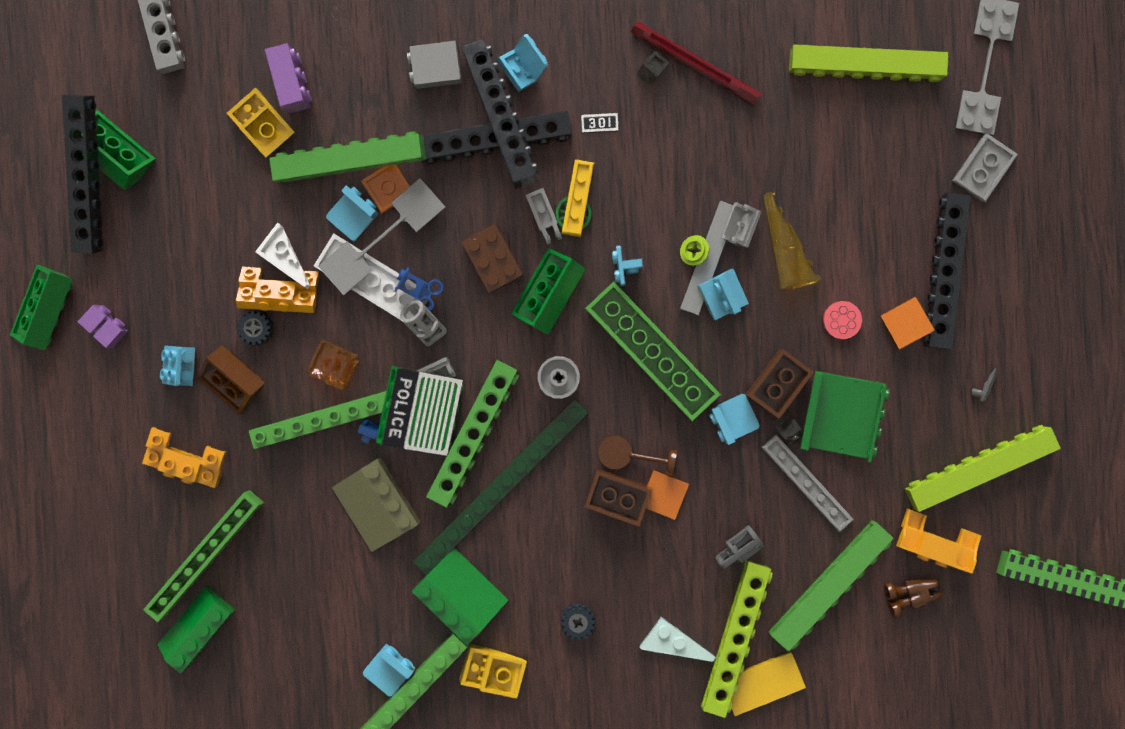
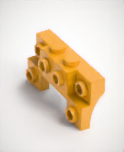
(274, 294)
(182, 464)
(957, 554)

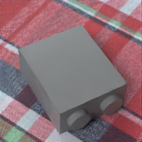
(434, 64)

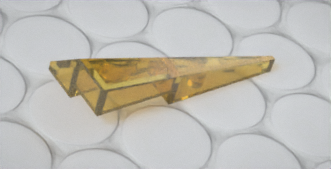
(791, 262)

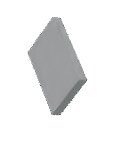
(984, 167)

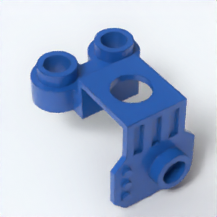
(423, 289)

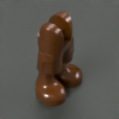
(917, 596)

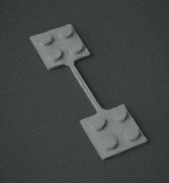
(977, 109)
(348, 267)

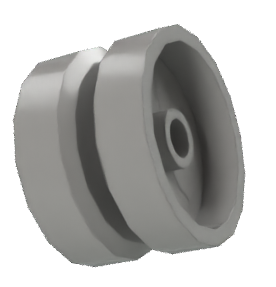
(568, 383)

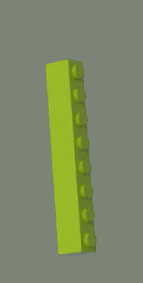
(868, 62)
(982, 468)

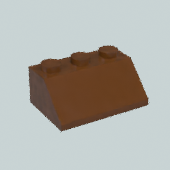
(230, 379)

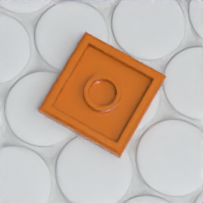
(385, 186)
(907, 323)
(666, 494)

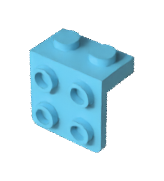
(523, 63)
(352, 213)
(734, 418)
(388, 670)

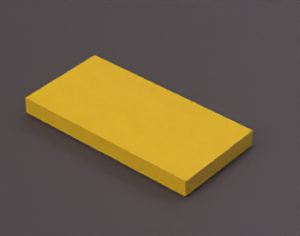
(766, 683)

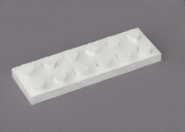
(378, 284)

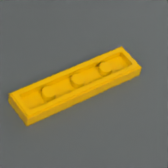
(577, 198)

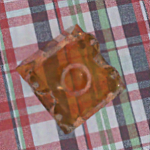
(332, 364)

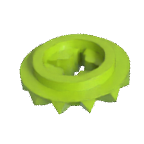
(689, 245)

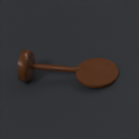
(616, 453)

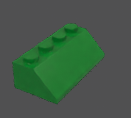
(119, 154)
(548, 291)
(41, 307)
(195, 629)

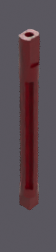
(695, 62)

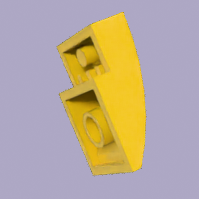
(260, 122)
(492, 671)

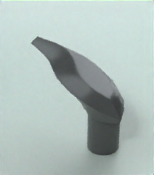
(983, 394)

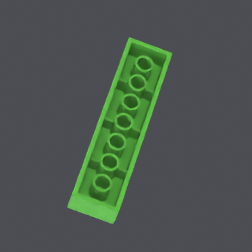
(652, 351)

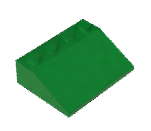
(460, 596)

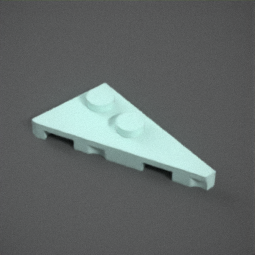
(670, 640)

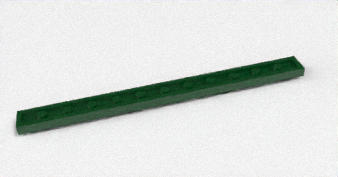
(500, 486)

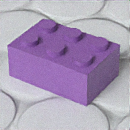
(288, 78)

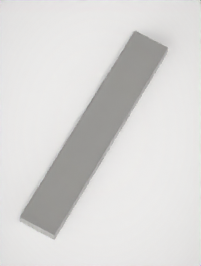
(693, 298)
(807, 483)

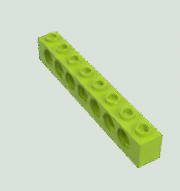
(723, 705)

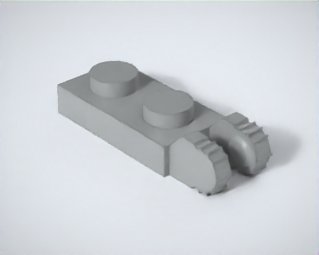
(543, 213)

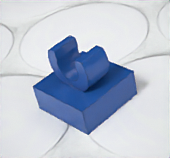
(369, 430)

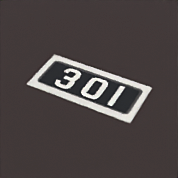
(599, 122)

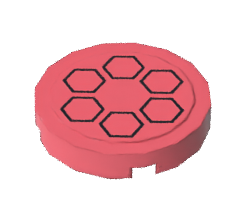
(842, 320)

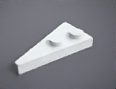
(279, 252)

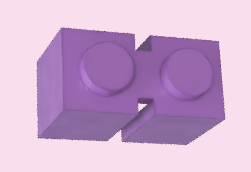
(106, 329)

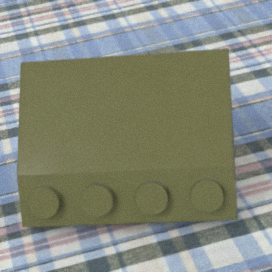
(376, 504)

